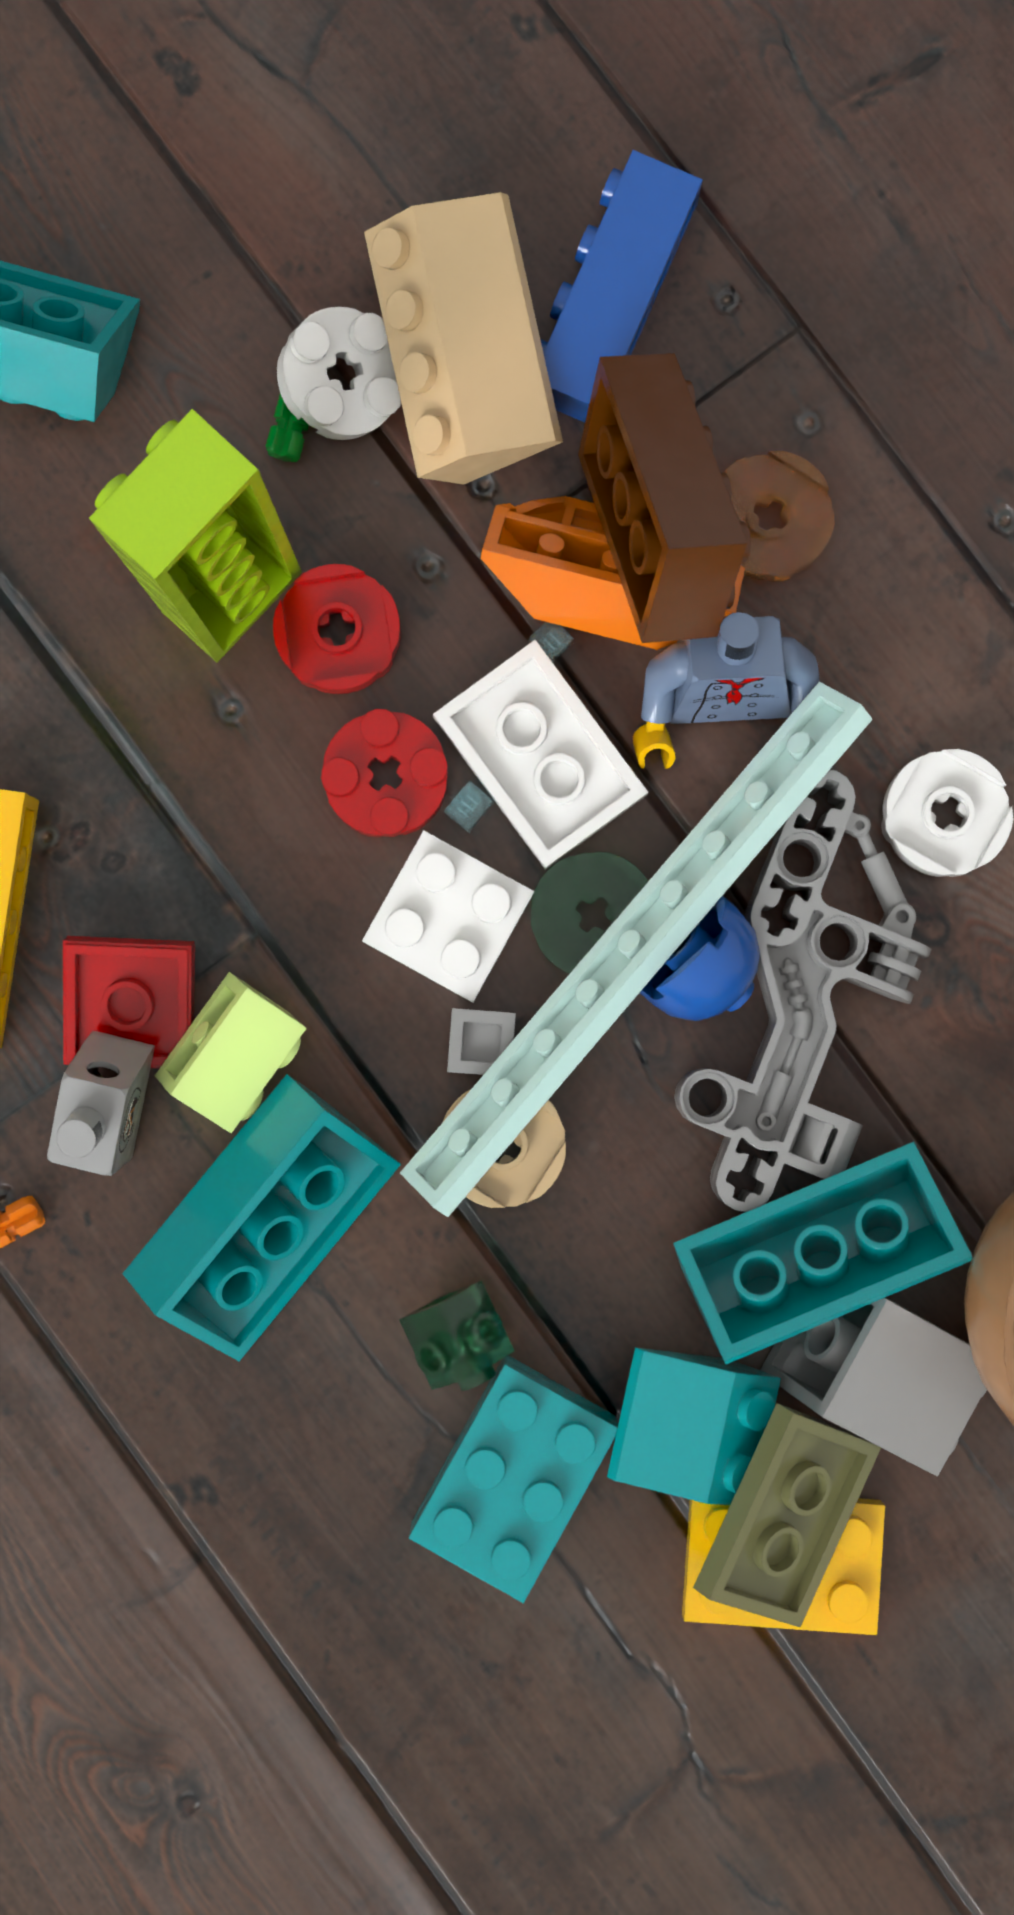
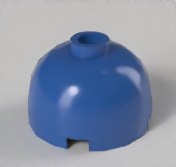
(709, 969)

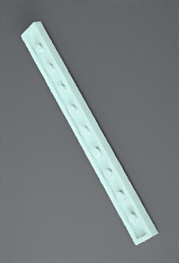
(635, 947)

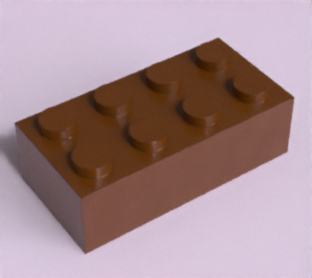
(661, 498)

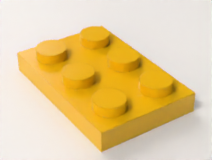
(847, 1593)

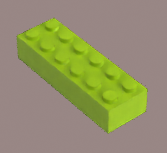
(199, 533)

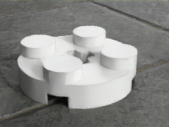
(323, 402)
(982, 804)

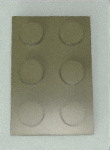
(787, 1517)

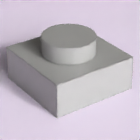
(478, 1039)

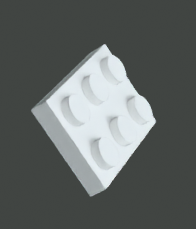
(540, 754)

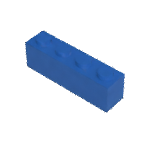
(618, 276)

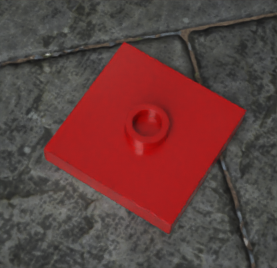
(127, 991)

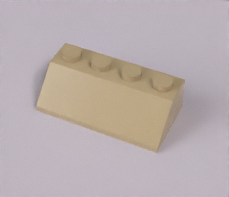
(463, 337)

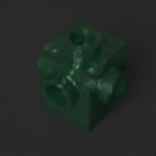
(457, 1337)

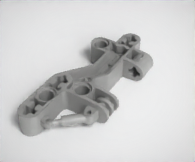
(796, 984)

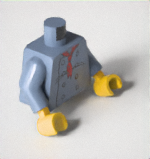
(728, 677)

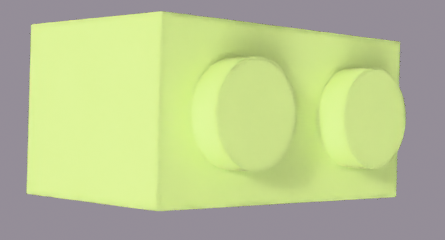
(231, 1053)

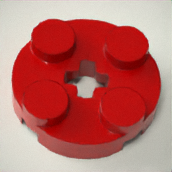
(308, 608)
(381, 737)

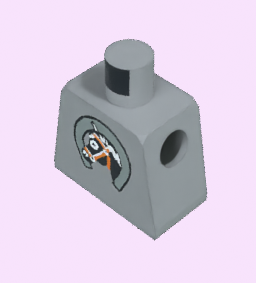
(98, 1115)

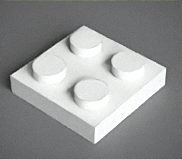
(448, 916)

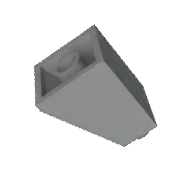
(884, 1380)

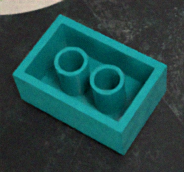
(514, 1478)

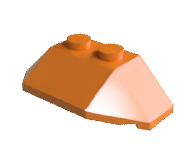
(562, 567)

